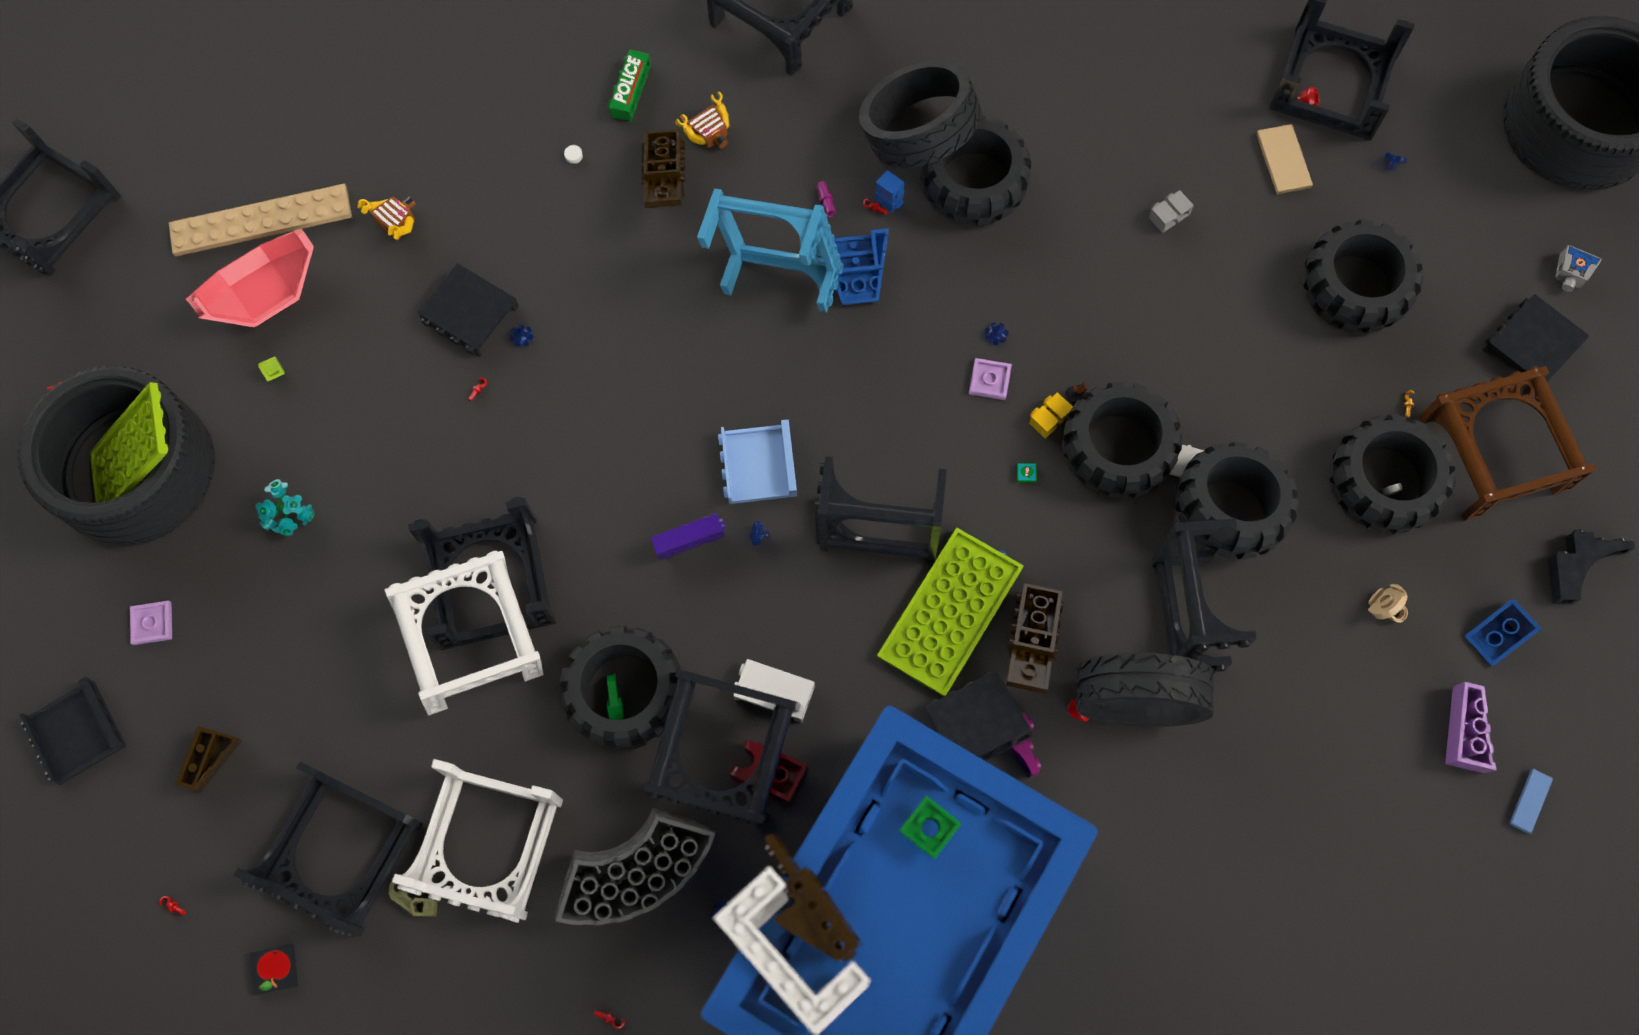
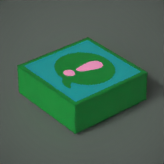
(1026, 473)

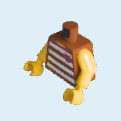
(708, 126)
(391, 215)

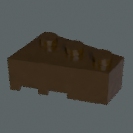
(205, 757)

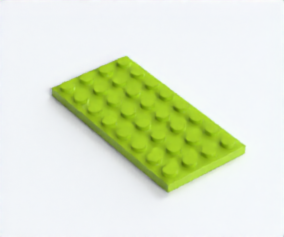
(129, 447)
(950, 612)

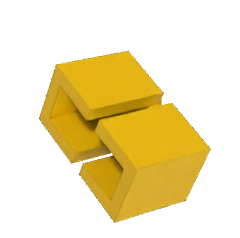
(1054, 411)

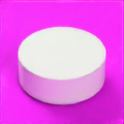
(573, 154)
(1393, 489)

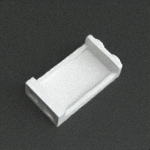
(775, 682)

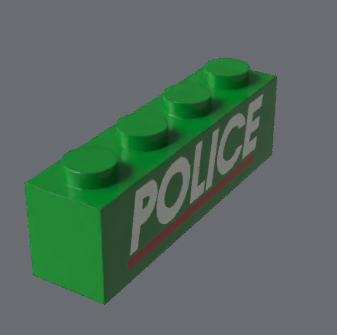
(629, 85)

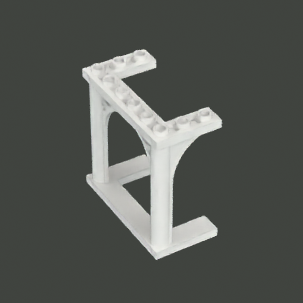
(400, 596)
(420, 874)
(741, 922)

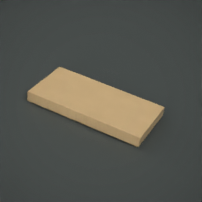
(1284, 159)

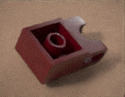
(782, 790)

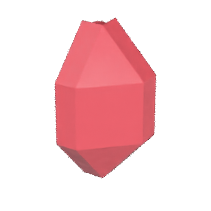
(256, 283)

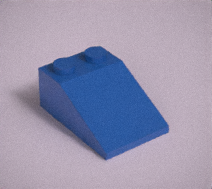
(1503, 632)

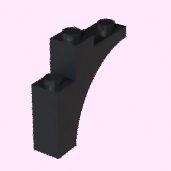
(1571, 566)

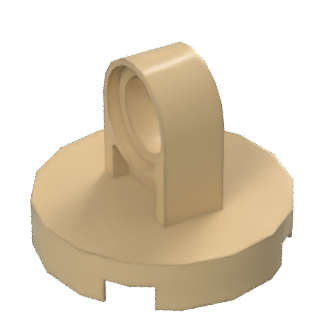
(1388, 603)

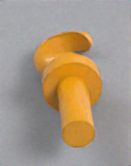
(1409, 404)

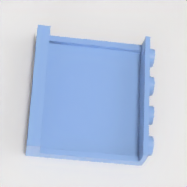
(758, 463)

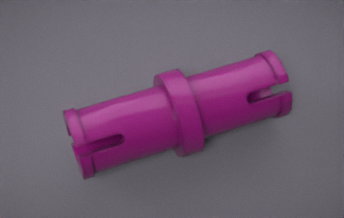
(825, 199)

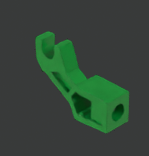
(614, 704)

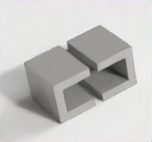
(1174, 207)

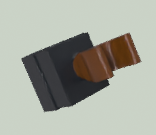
(1075, 393)

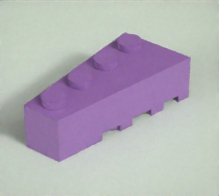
(1468, 730)

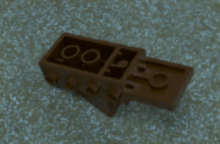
(663, 168)
(1034, 637)
(805, 918)

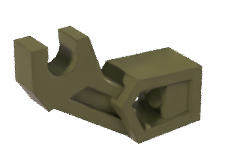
(403, 899)

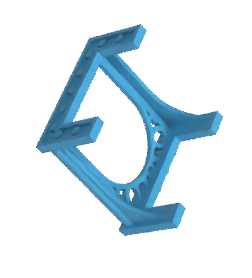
(810, 225)

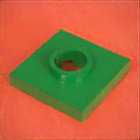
(931, 811)

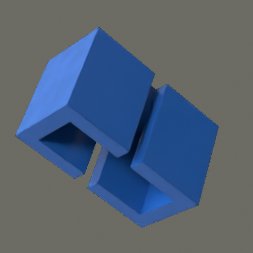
(889, 191)

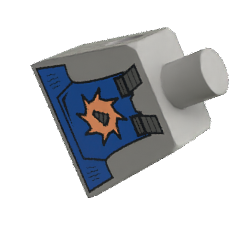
(1575, 267)

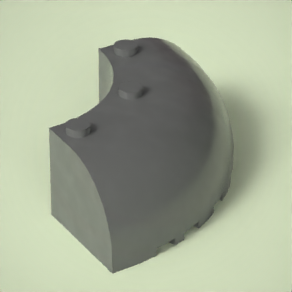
(636, 874)

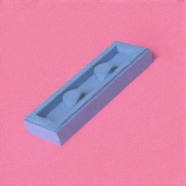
(1531, 801)

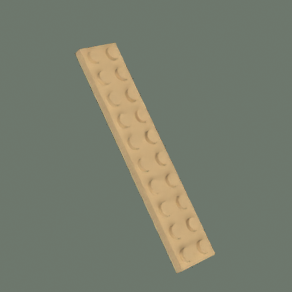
(259, 220)

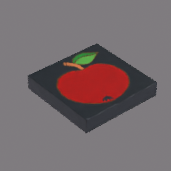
(273, 969)

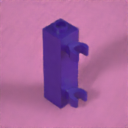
(688, 536)

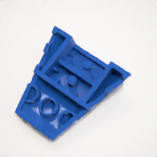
(862, 266)

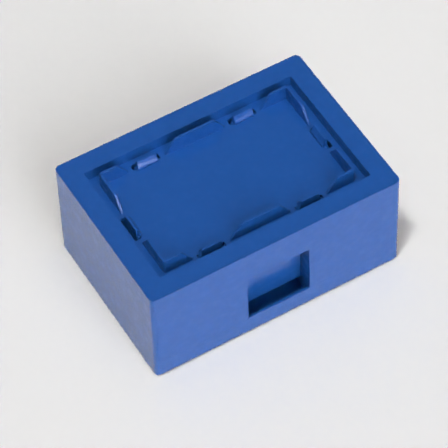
(935, 933)

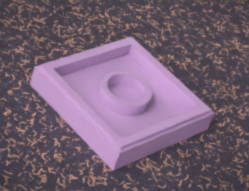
(990, 379)
(150, 622)

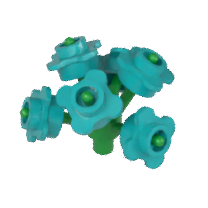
(286, 505)

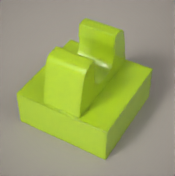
(271, 368)

